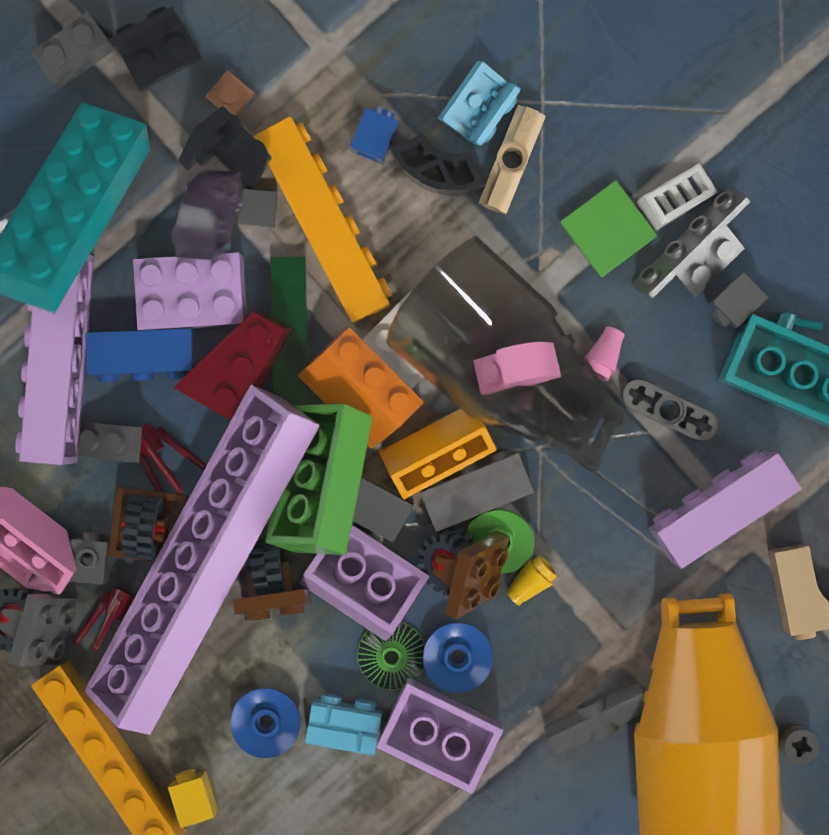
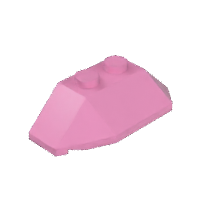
(33, 545)

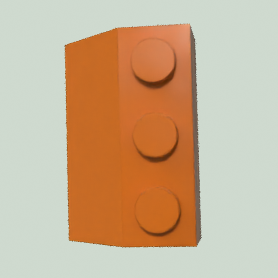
(356, 376)

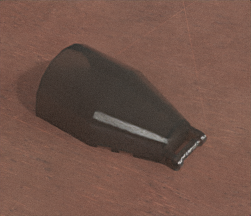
(481, 305)

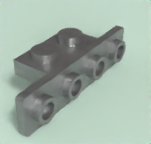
(699, 251)

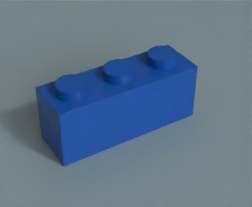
(140, 354)

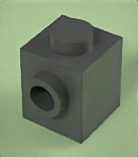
(736, 301)
(91, 558)

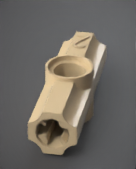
(518, 139)

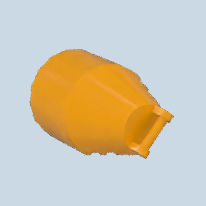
(706, 731)

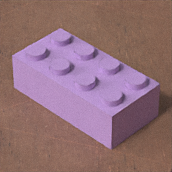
(724, 508)

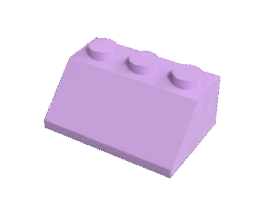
(366, 583)

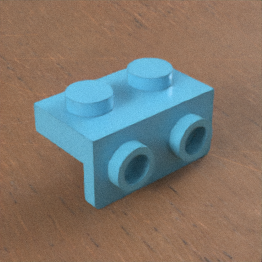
(479, 104)

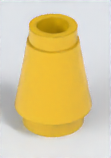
(531, 580)

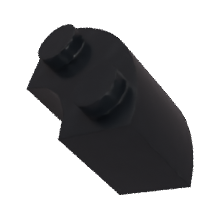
(437, 170)

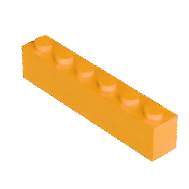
(322, 220)
(105, 753)

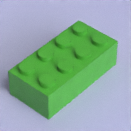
(323, 491)

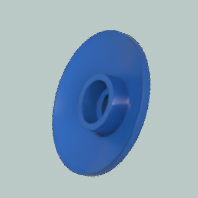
(461, 675)
(260, 739)

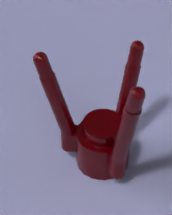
(152, 445)
(116, 604)

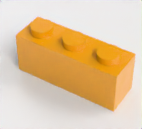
(436, 452)

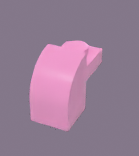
(517, 366)

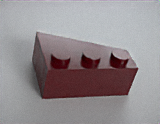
(236, 363)

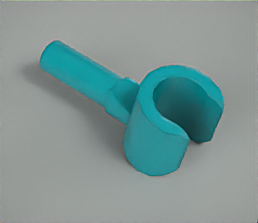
(788, 319)

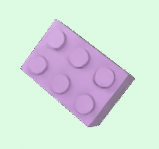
(190, 292)
(440, 735)

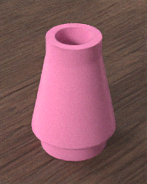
(605, 353)

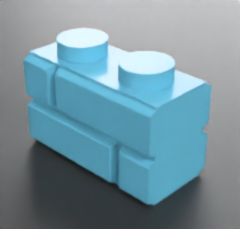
(344, 724)

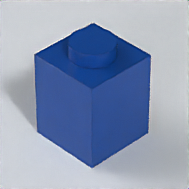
(375, 134)

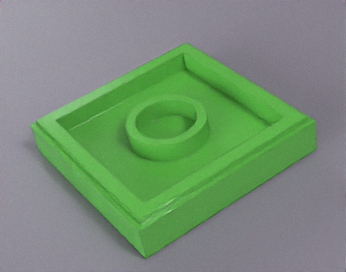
(608, 229)

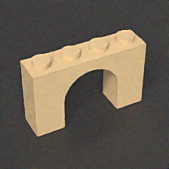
(797, 592)

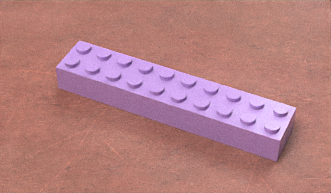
(200, 560)

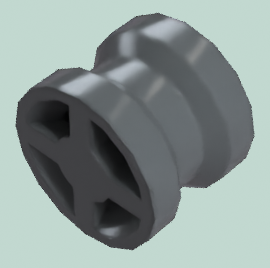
(791, 740)

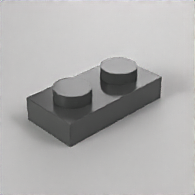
(110, 442)

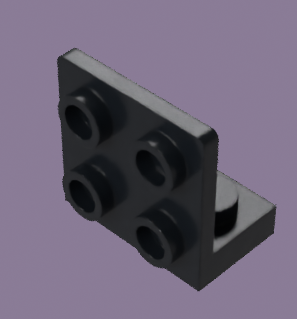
(155, 47)
(231, 143)

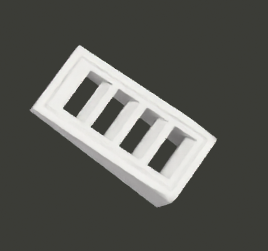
(657, 208)

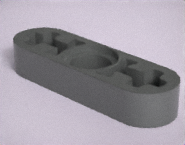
(696, 413)

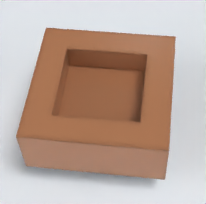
(230, 93)

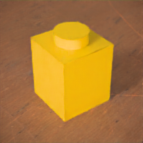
(192, 797)

